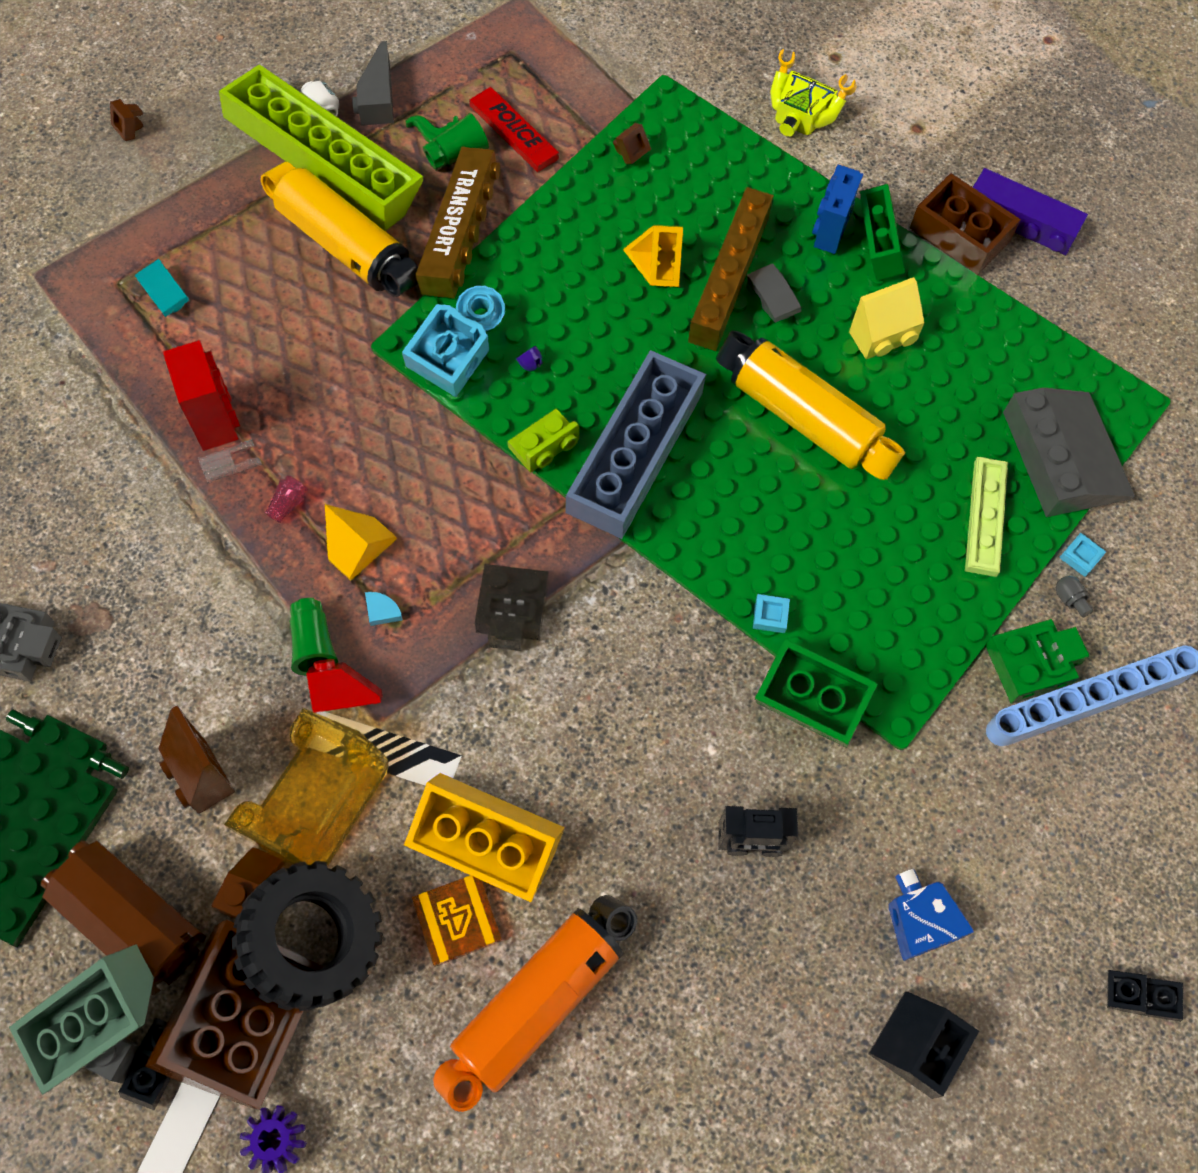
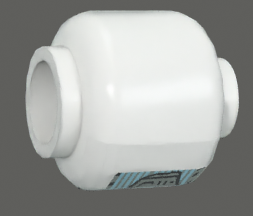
(322, 95)

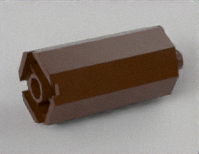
(121, 910)

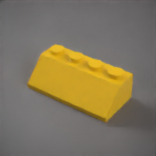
(483, 836)

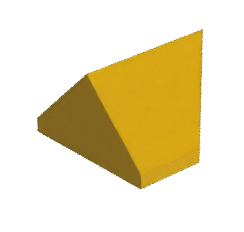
(658, 255)
(354, 539)

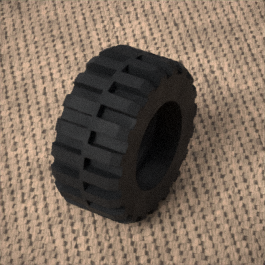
(355, 926)

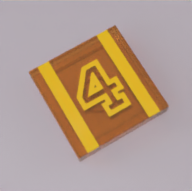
(456, 919)

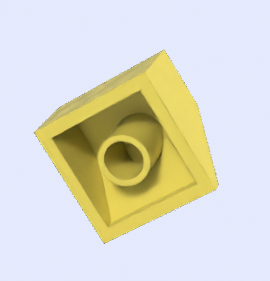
(888, 319)

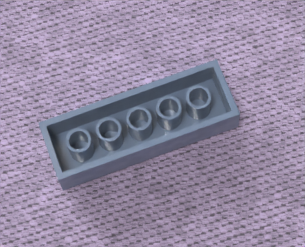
(635, 444)

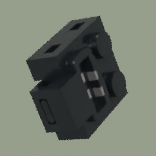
(757, 830)

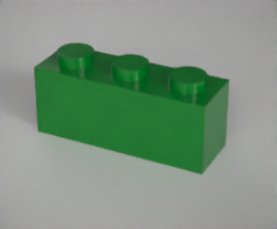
(882, 232)

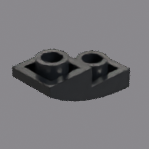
(1145, 995)
(142, 1083)

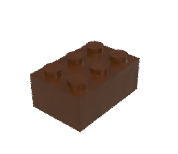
(964, 223)

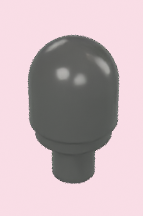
(1073, 595)

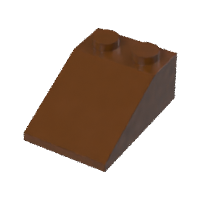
(192, 764)

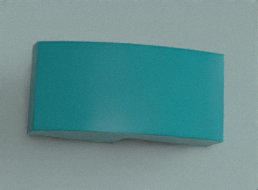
(162, 288)

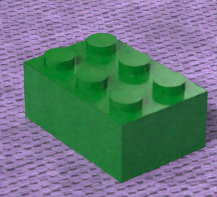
(815, 693)

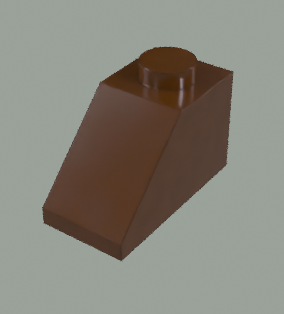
(243, 879)

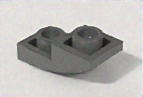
(775, 293)

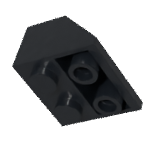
(924, 1044)

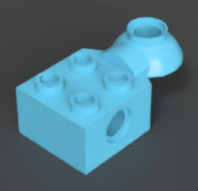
(454, 340)

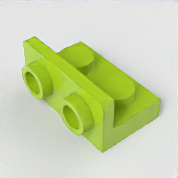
(544, 440)

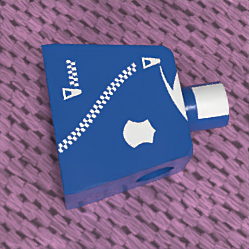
(925, 916)

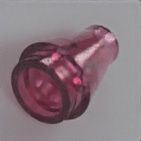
(286, 498)

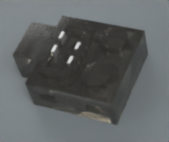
(511, 605)

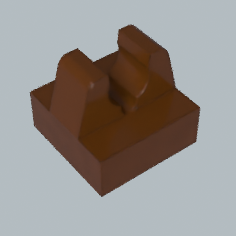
(125, 119)
(632, 143)

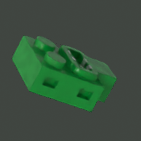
(1036, 659)

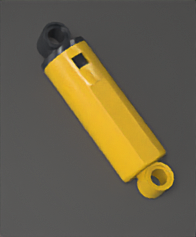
(340, 229)
(809, 404)

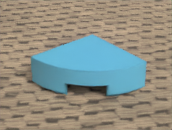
(381, 609)

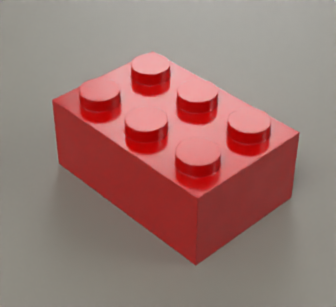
(202, 394)

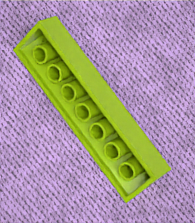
(321, 143)

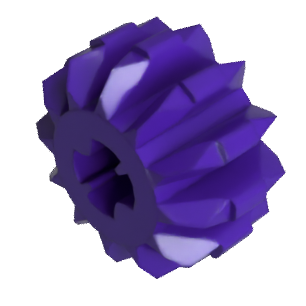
(273, 1124)

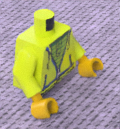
(803, 102)

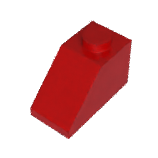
(339, 687)

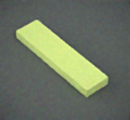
(986, 517)

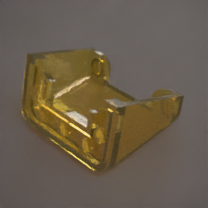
(316, 794)

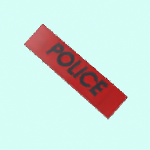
(514, 129)

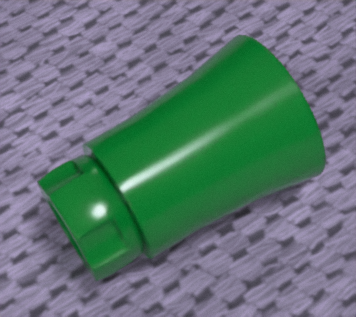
(446, 147)
(309, 635)

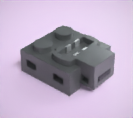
(25, 641)

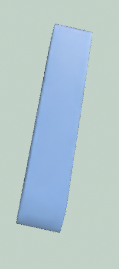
(1083, 705)

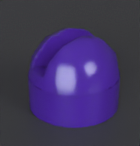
(530, 359)

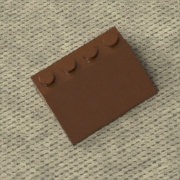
(221, 1030)

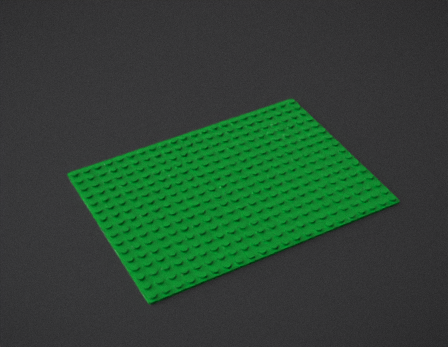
(743, 493)

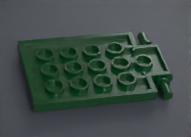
(45, 810)

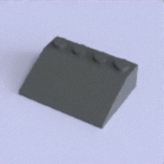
(1066, 450)

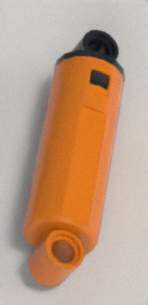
(534, 1002)

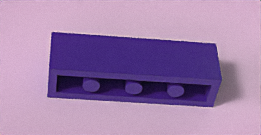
(1041, 216)

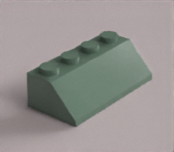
(85, 1017)

